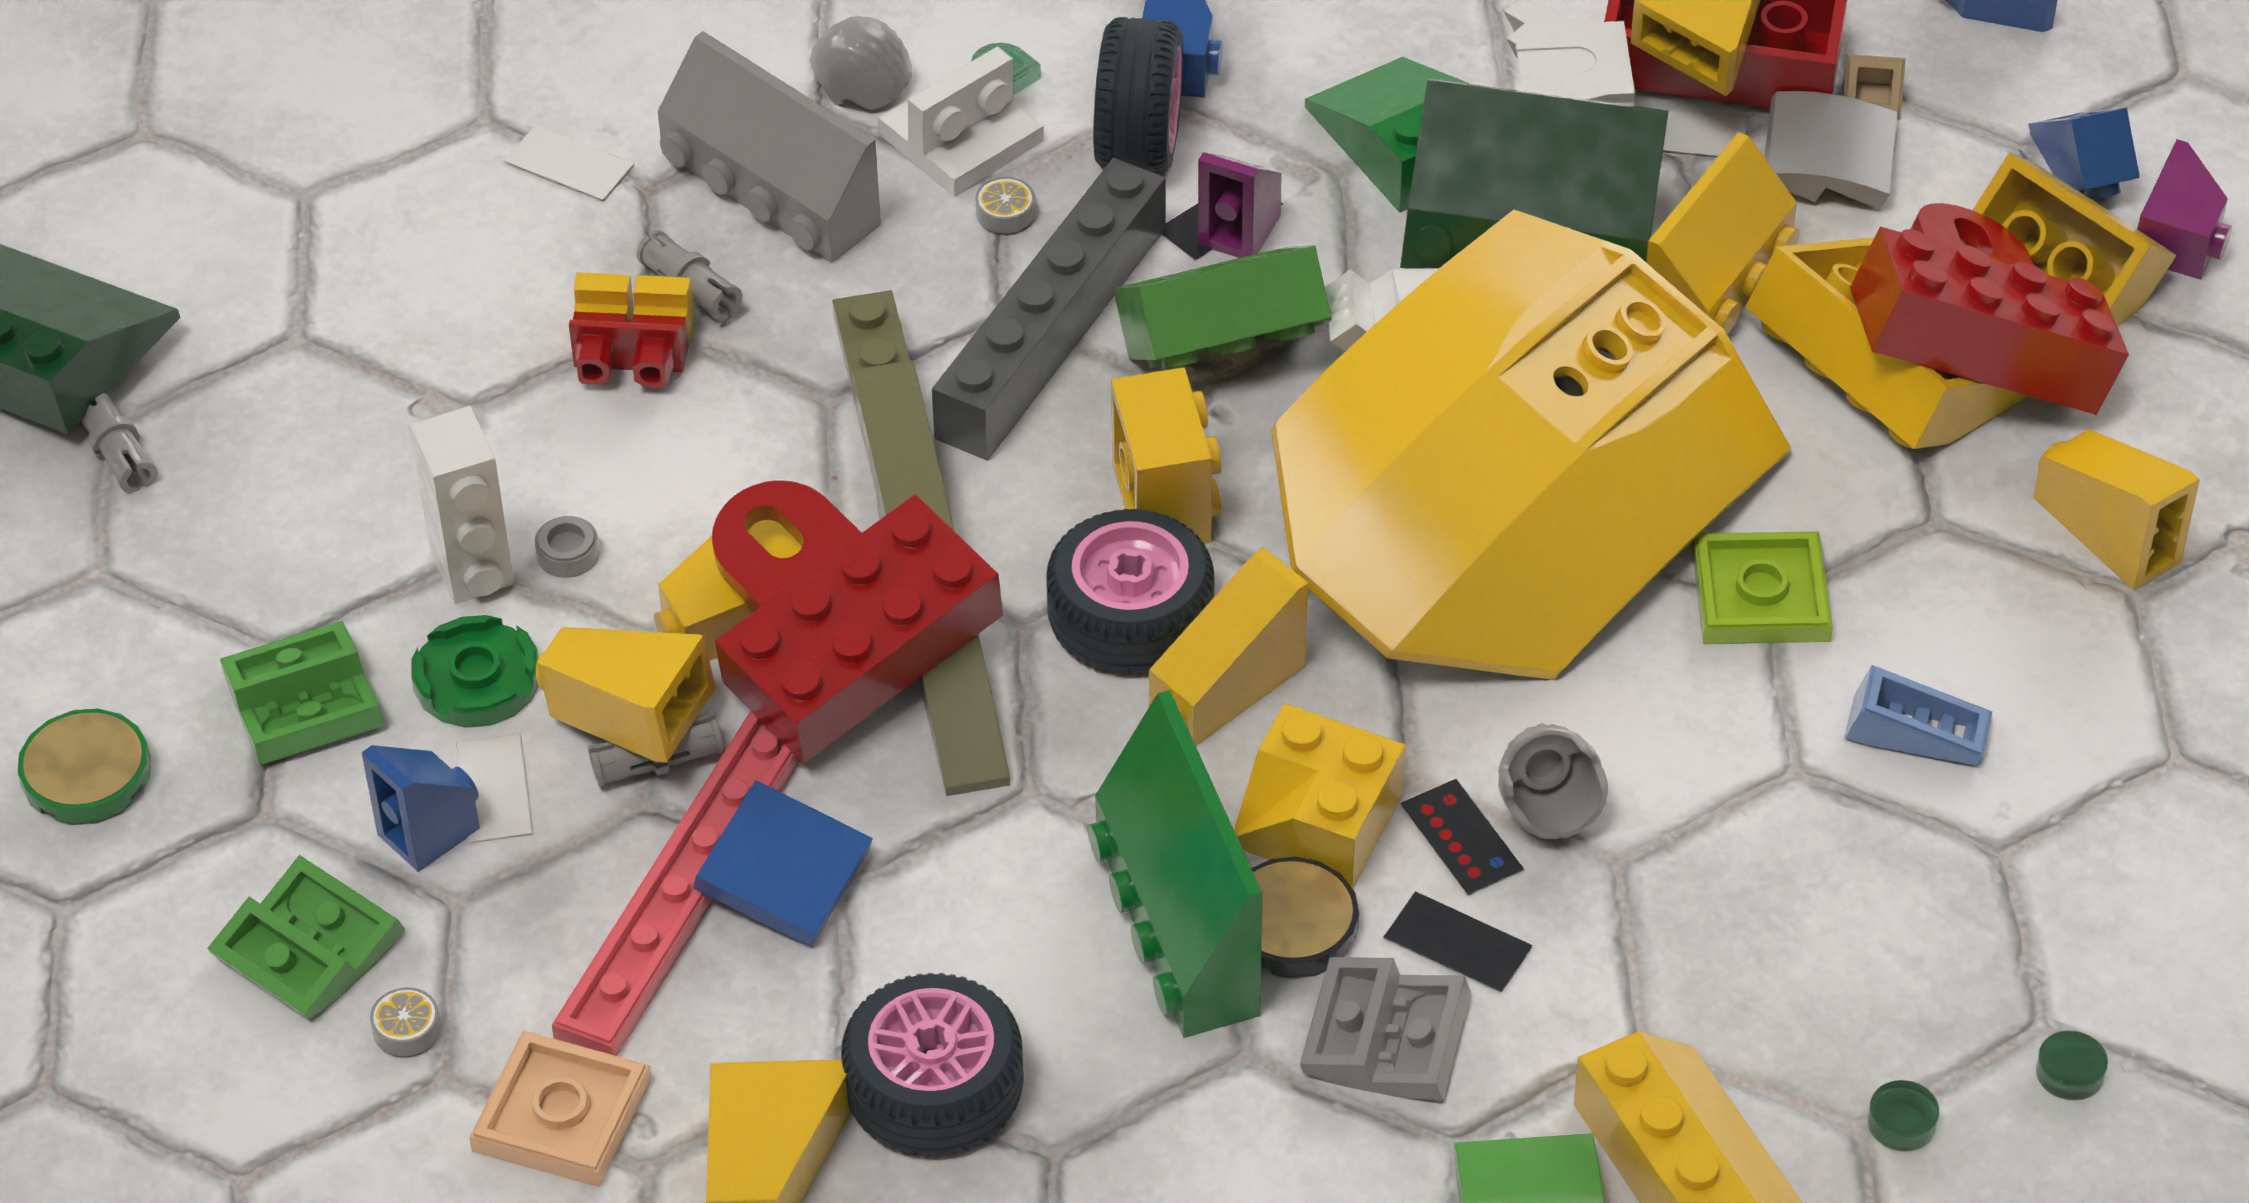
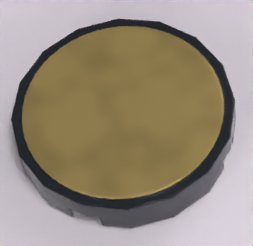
(1305, 915)

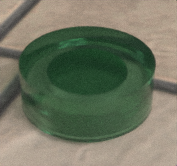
(2071, 1065)
(1903, 1115)

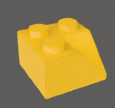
(1162, 449)
(1320, 792)

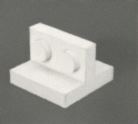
(963, 124)

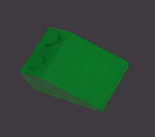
(1379, 122)

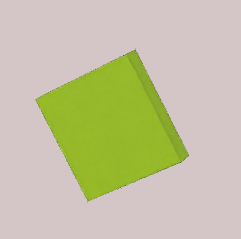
(1761, 587)

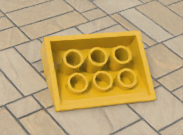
(1810, 306)

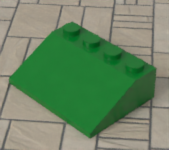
(1180, 875)

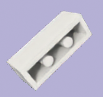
(462, 504)

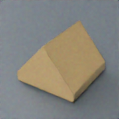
(1875, 80)

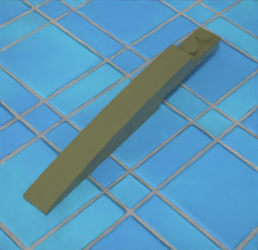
(902, 465)

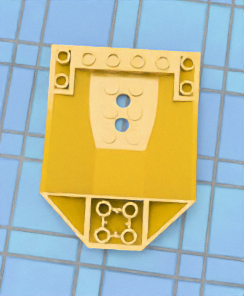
(1476, 504)

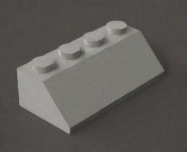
(770, 149)

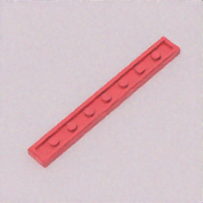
(665, 905)

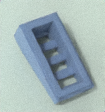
(1879, 721)

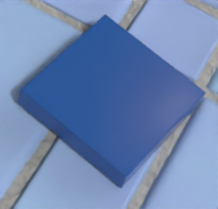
(783, 863)

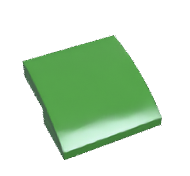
(301, 692)
(306, 938)
(1529, 1170)

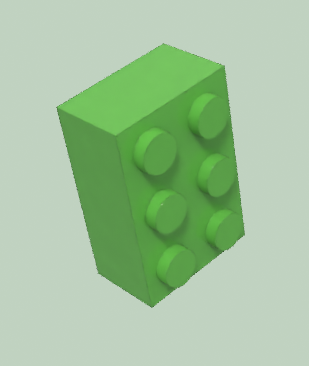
(1223, 306)

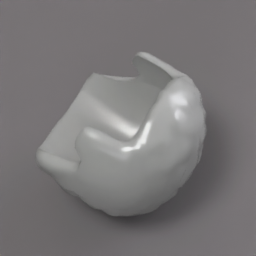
(861, 62)
(1552, 781)

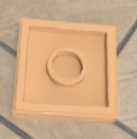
(560, 1108)

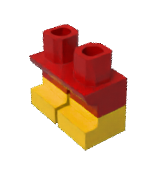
(617, 335)

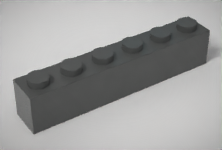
(1049, 309)

